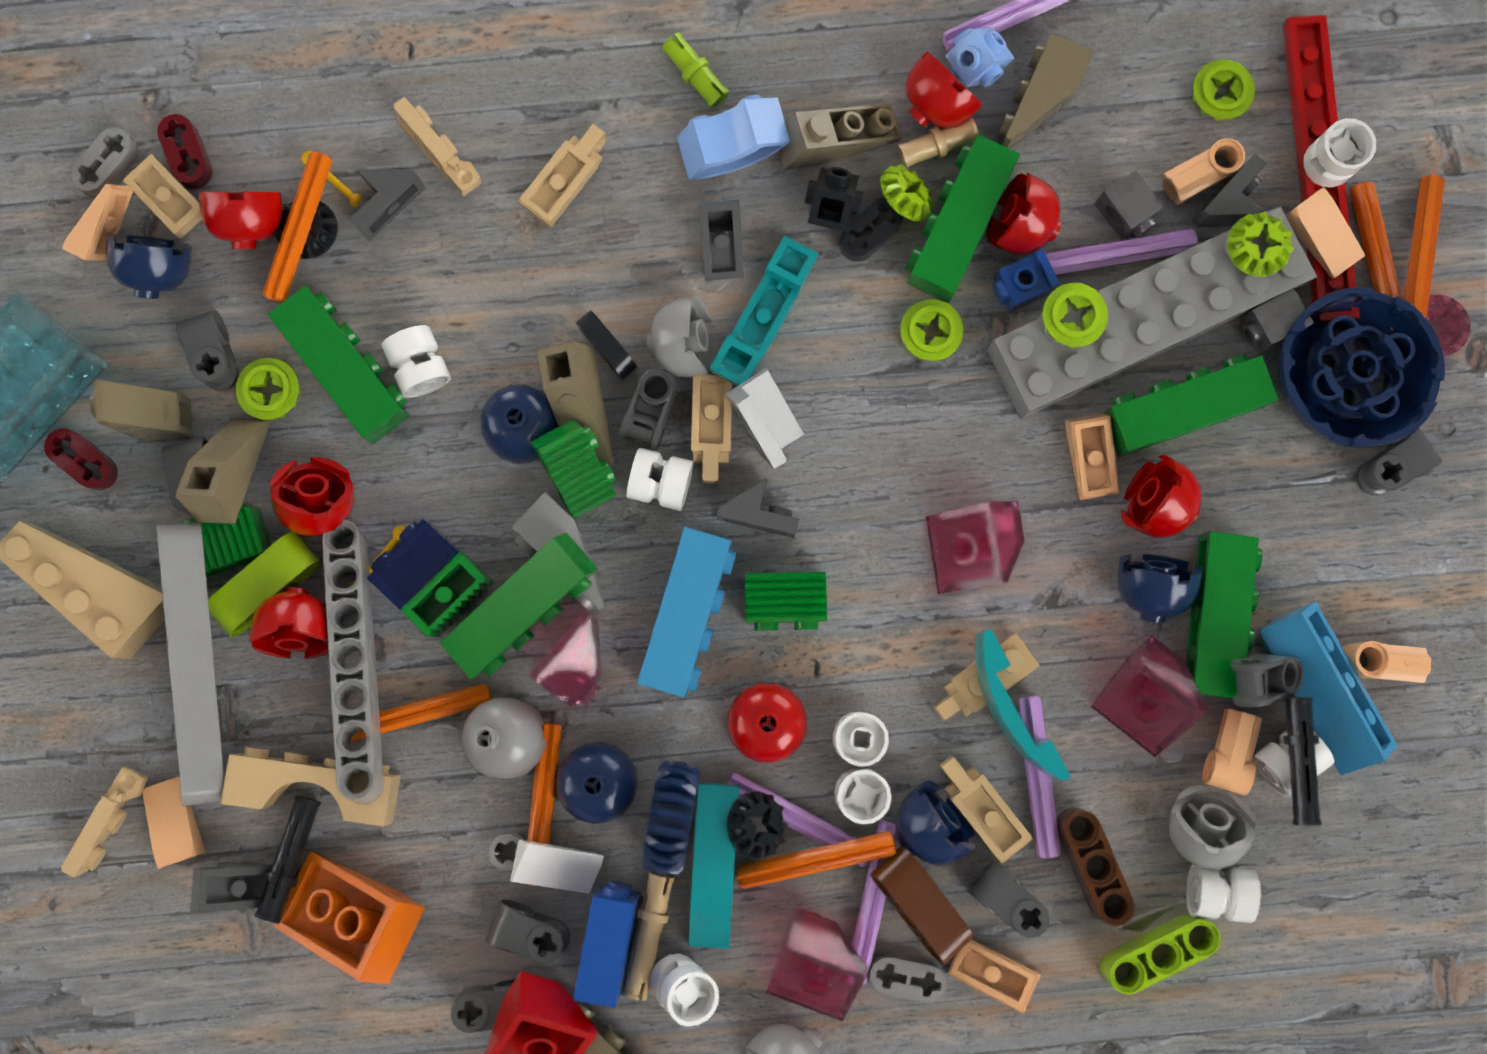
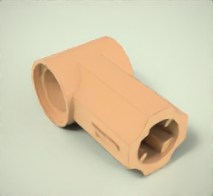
(1202, 171)
(1389, 661)
(1231, 762)

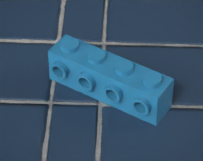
(685, 613)
(1340, 704)

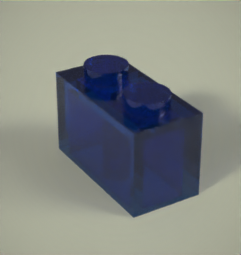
(412, 562)

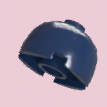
(147, 264)
(510, 440)
(1158, 586)
(614, 772)
(933, 827)

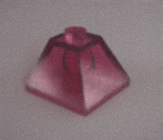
(975, 545)
(573, 663)
(1152, 697)
(817, 966)

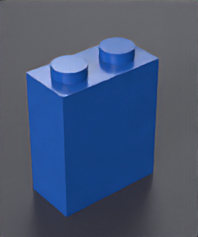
(607, 944)

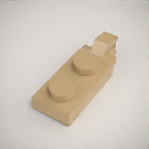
(437, 149)
(564, 176)
(711, 425)
(965, 688)
(984, 810)
(105, 819)

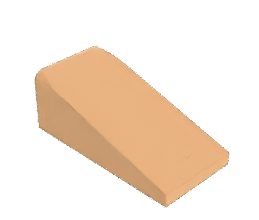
(99, 221)
(1325, 233)
(1092, 455)
(170, 825)
(995, 975)

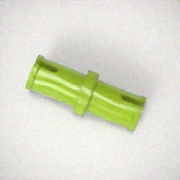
(695, 70)

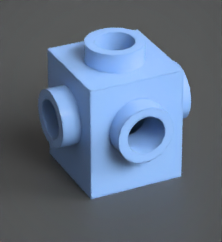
(979, 57)

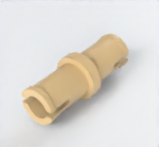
(937, 143)

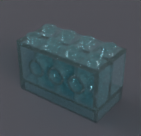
(40, 377)

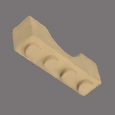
(259, 780)

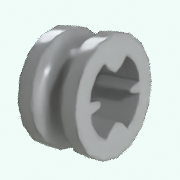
(494, 853)

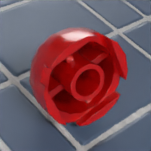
(938, 95)
(241, 216)
(1027, 216)
(312, 496)
(1162, 498)
(289, 624)
(768, 701)

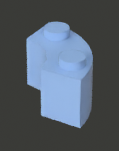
(733, 138)

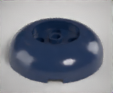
(1406, 357)

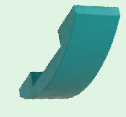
(764, 312)
(989, 661)
(712, 868)

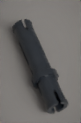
(1302, 761)
(271, 907)

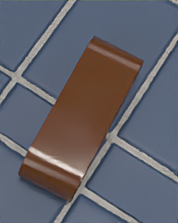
(1109, 880)
(922, 905)

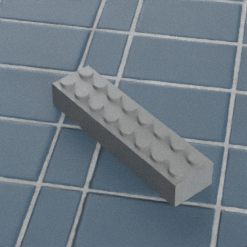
(1145, 318)

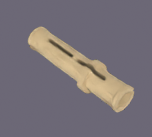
(650, 925)

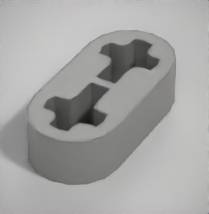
(104, 161)
(909, 968)

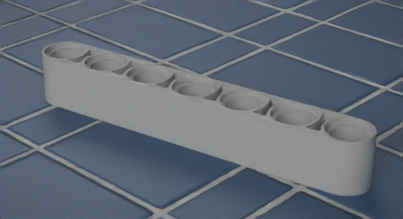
(191, 662)
(363, 676)

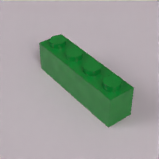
(963, 218)
(339, 365)
(1190, 405)
(519, 605)
(1222, 610)

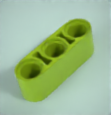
(279, 567)
(1179, 953)

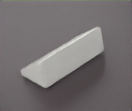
(555, 866)

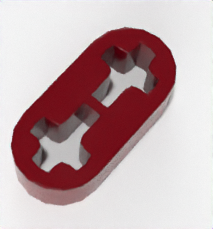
(177, 154)
(76, 466)

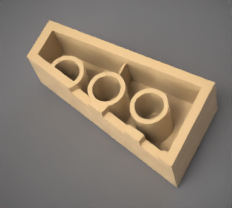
(90, 591)

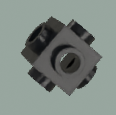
(833, 198)

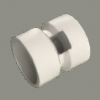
(1340, 152)
(414, 356)
(674, 481)
(860, 738)
(1274, 764)
(862, 795)
(1230, 893)
(684, 989)

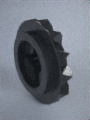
(323, 226)
(742, 830)

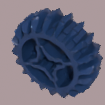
(670, 818)

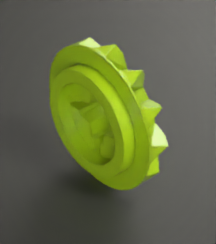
(1220, 73)
(914, 204)
(1245, 253)
(1079, 297)
(948, 323)
(257, 376)

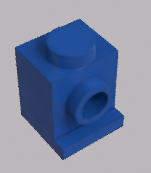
(1016, 295)

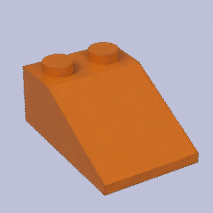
(349, 919)

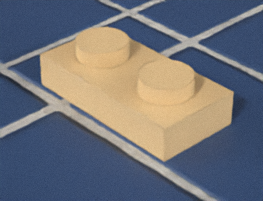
(164, 196)

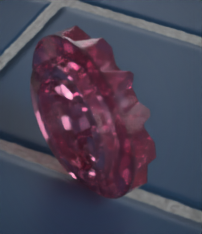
(1454, 322)

